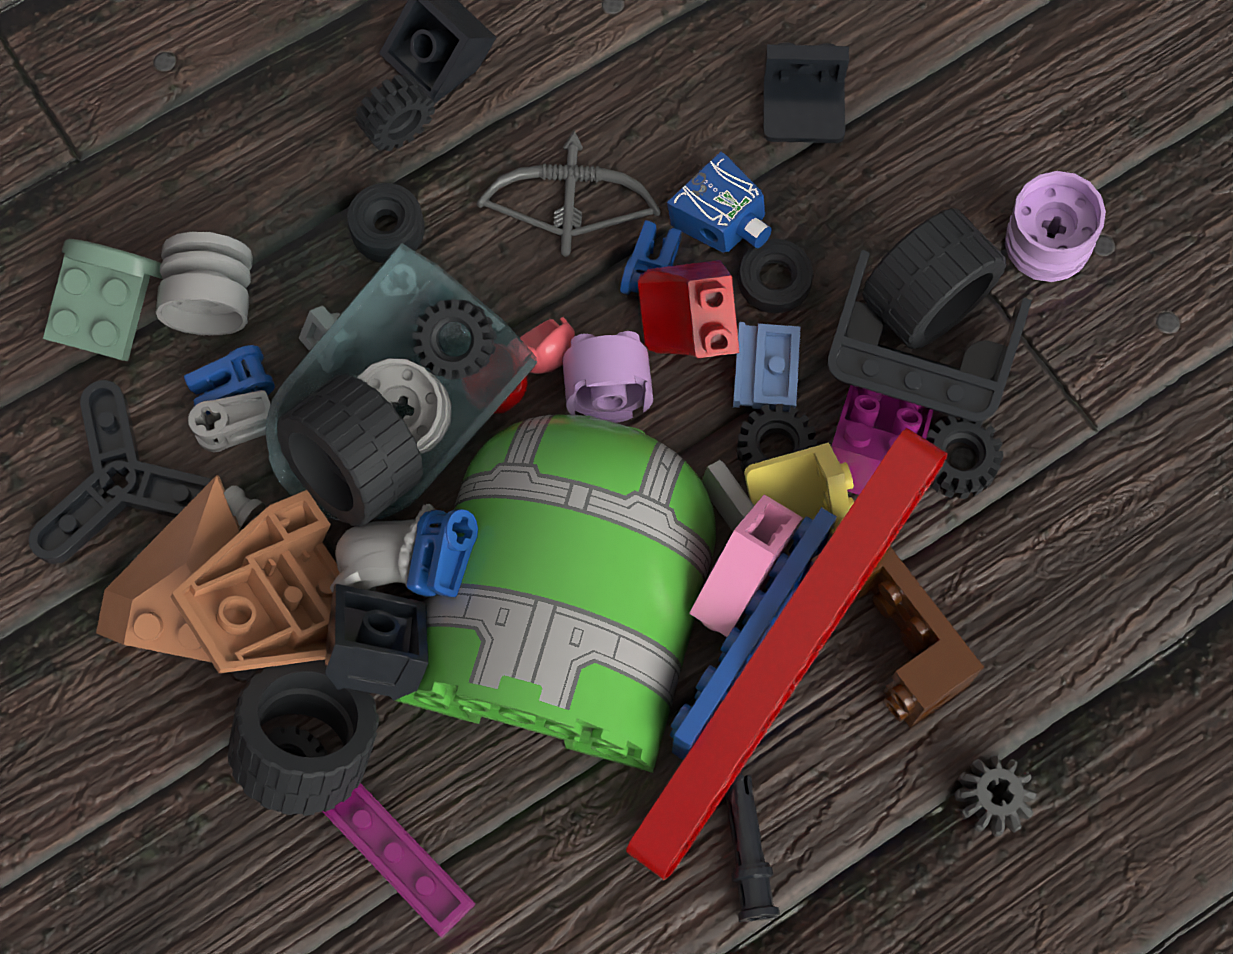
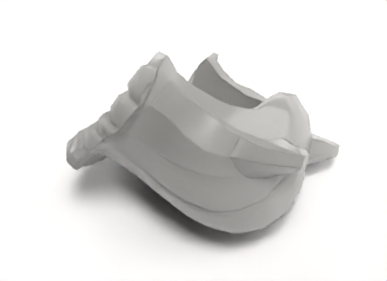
(377, 553)

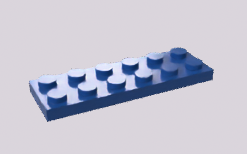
(741, 645)

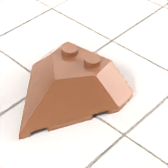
(139, 602)

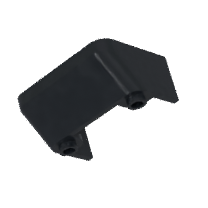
(962, 392)

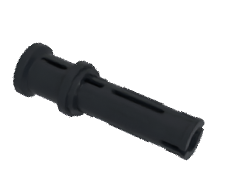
(751, 870)

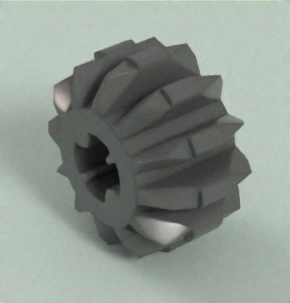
(1011, 794)

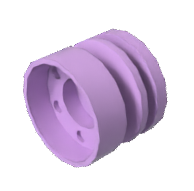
(1060, 206)

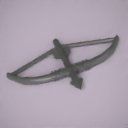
(569, 215)

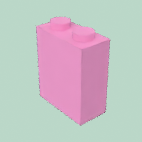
(745, 565)

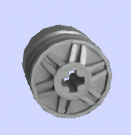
(204, 283)
(403, 381)

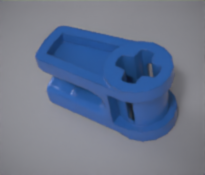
(640, 258)
(232, 375)
(439, 554)

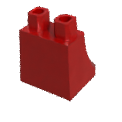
(689, 310)

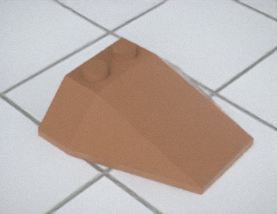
(265, 591)

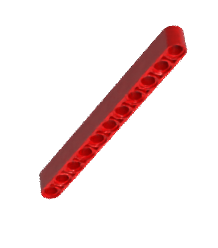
(786, 653)

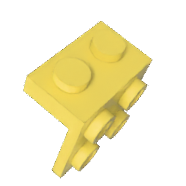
(803, 482)

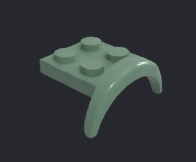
(99, 298)

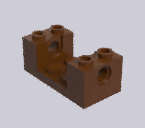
(944, 659)

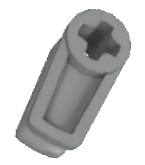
(234, 419)

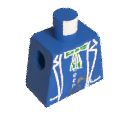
(720, 207)

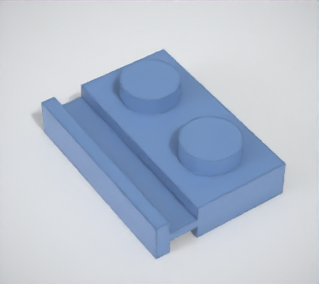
(767, 366)

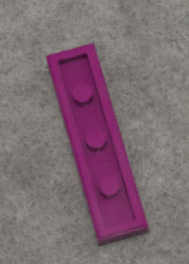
(401, 860)

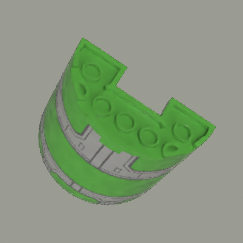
(573, 587)

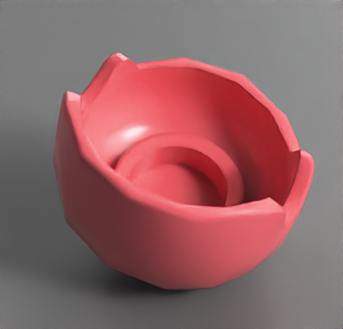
(549, 344)

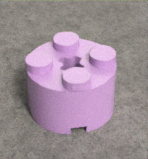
(607, 376)

